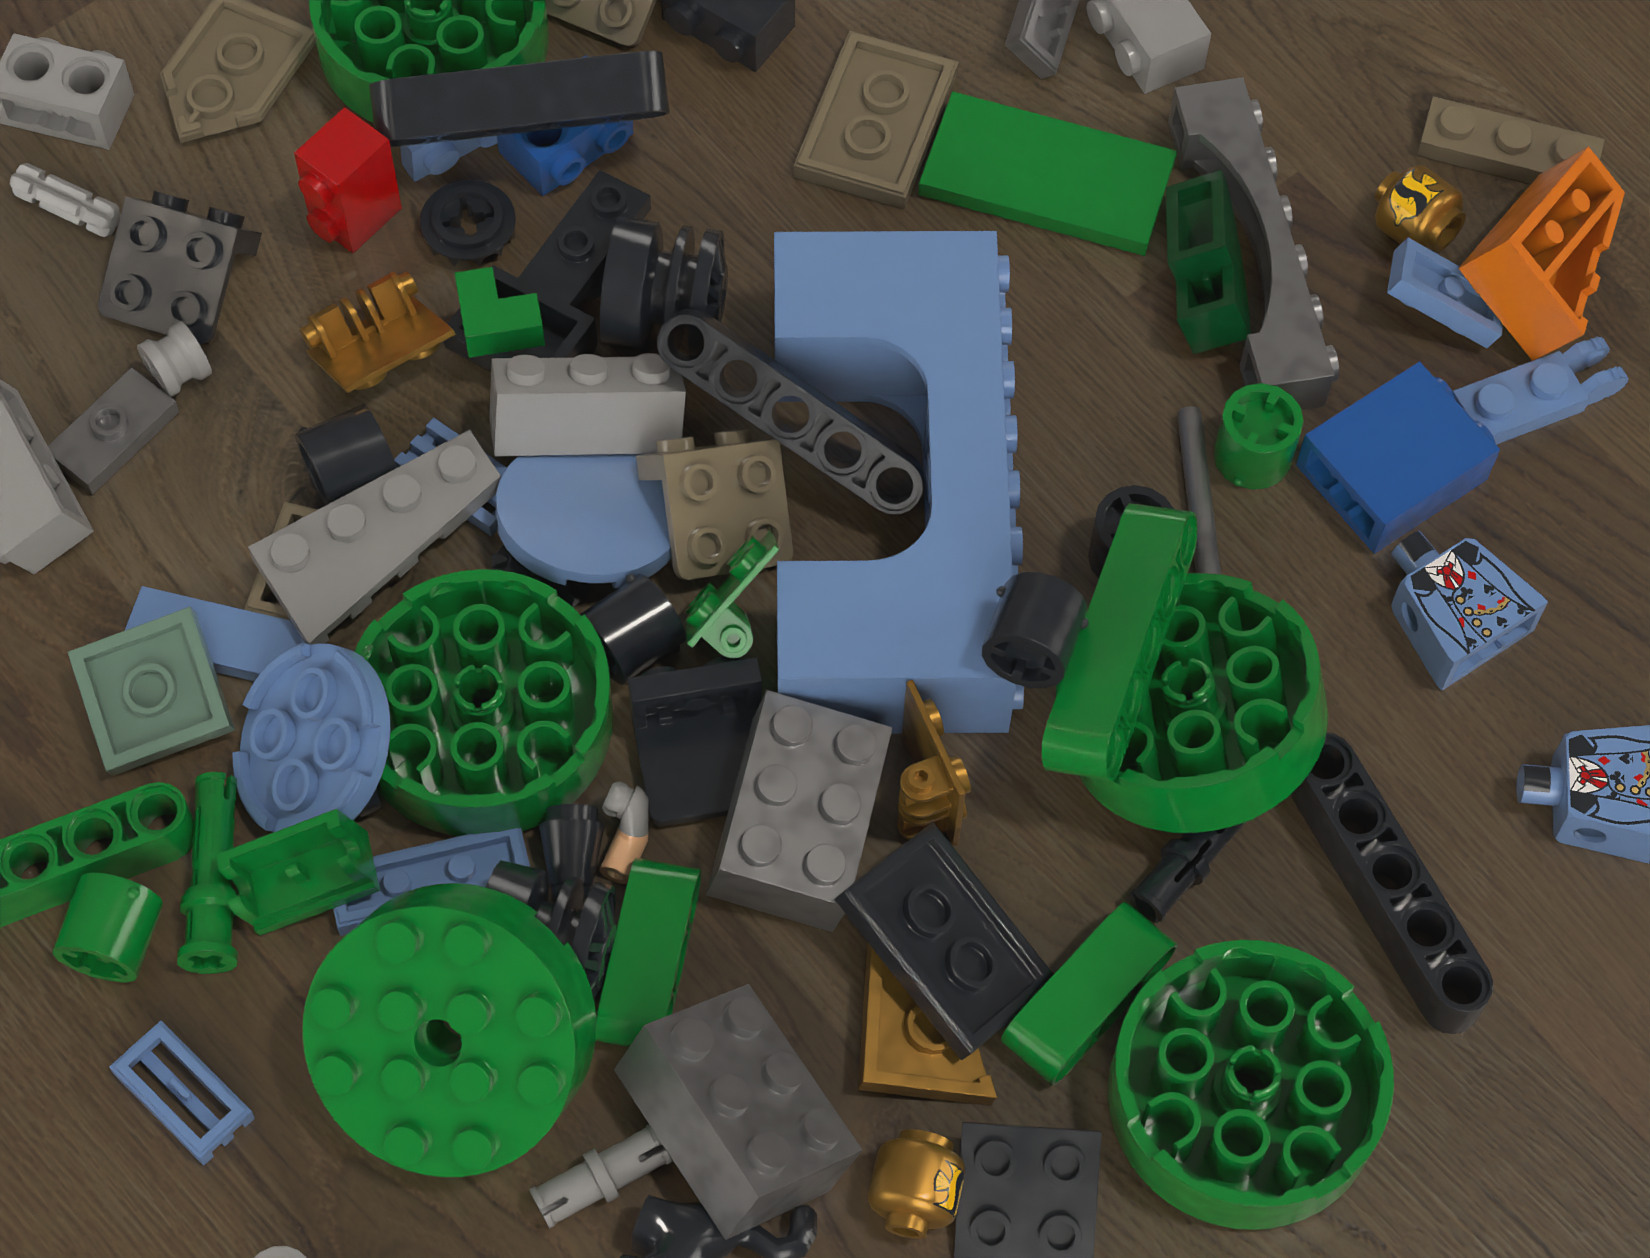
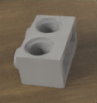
(63, 90)

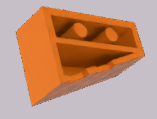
(1545, 253)

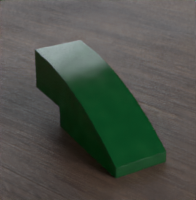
(1206, 263)

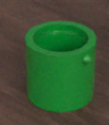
(1258, 436)
(107, 927)

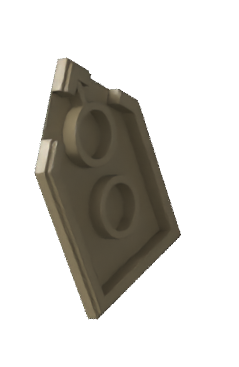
(232, 67)

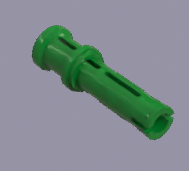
(205, 902)

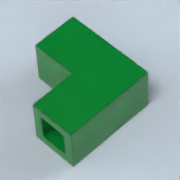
(495, 323)

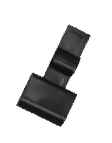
(566, 272)

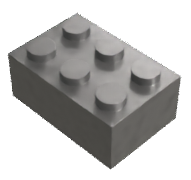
(799, 811)
(737, 1110)

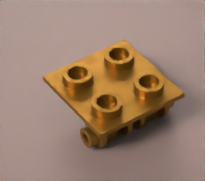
(383, 340)
(935, 783)

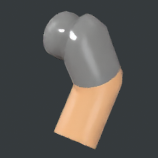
(632, 833)

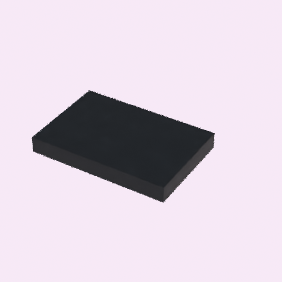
(945, 940)

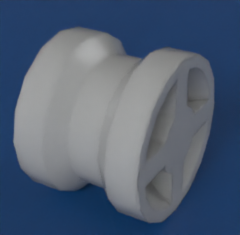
(174, 359)

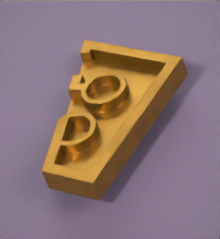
(906, 1052)

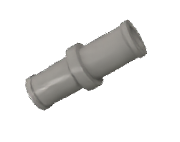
(600, 1175)

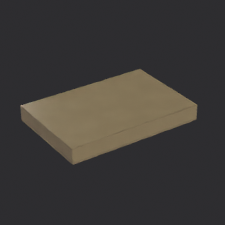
(876, 120)

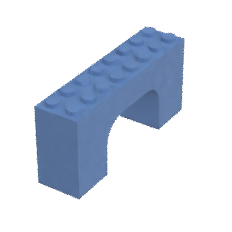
(928, 334)

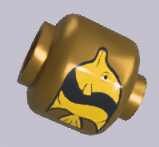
(1419, 208)
(916, 1183)

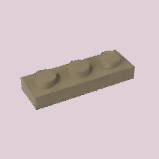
(1497, 141)

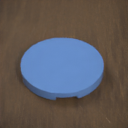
(583, 518)
(312, 736)

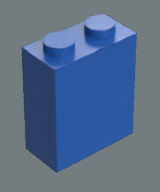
(1397, 456)

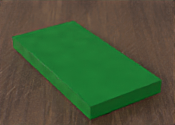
(1047, 173)

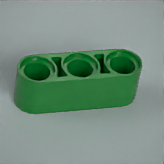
(647, 949)
(1088, 993)

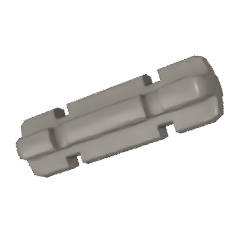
(65, 199)

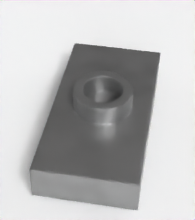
(1041, 33)
(112, 430)

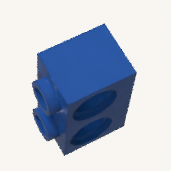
(565, 156)

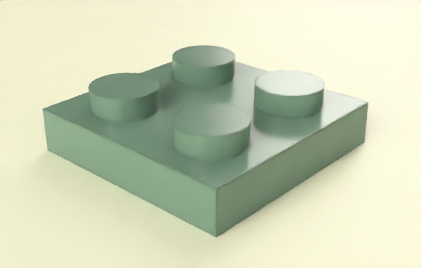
(151, 691)

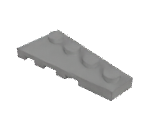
(354, 546)

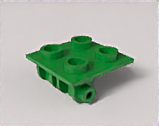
(715, 614)

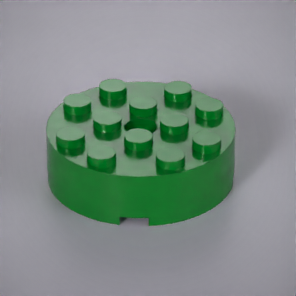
(410, 38)
(1226, 715)
(527, 745)
(411, 1083)
(1199, 1131)

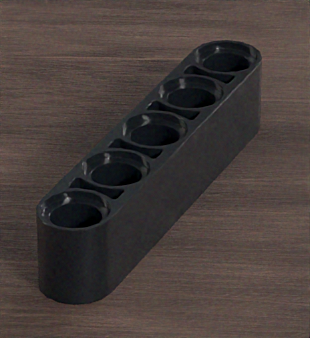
(520, 98)
(807, 439)
(1390, 911)

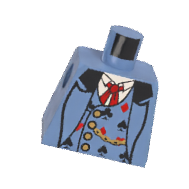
(1460, 605)
(1596, 790)

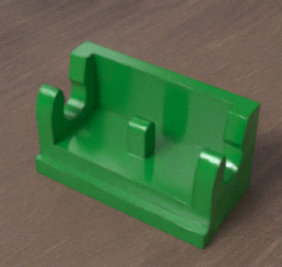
(300, 871)

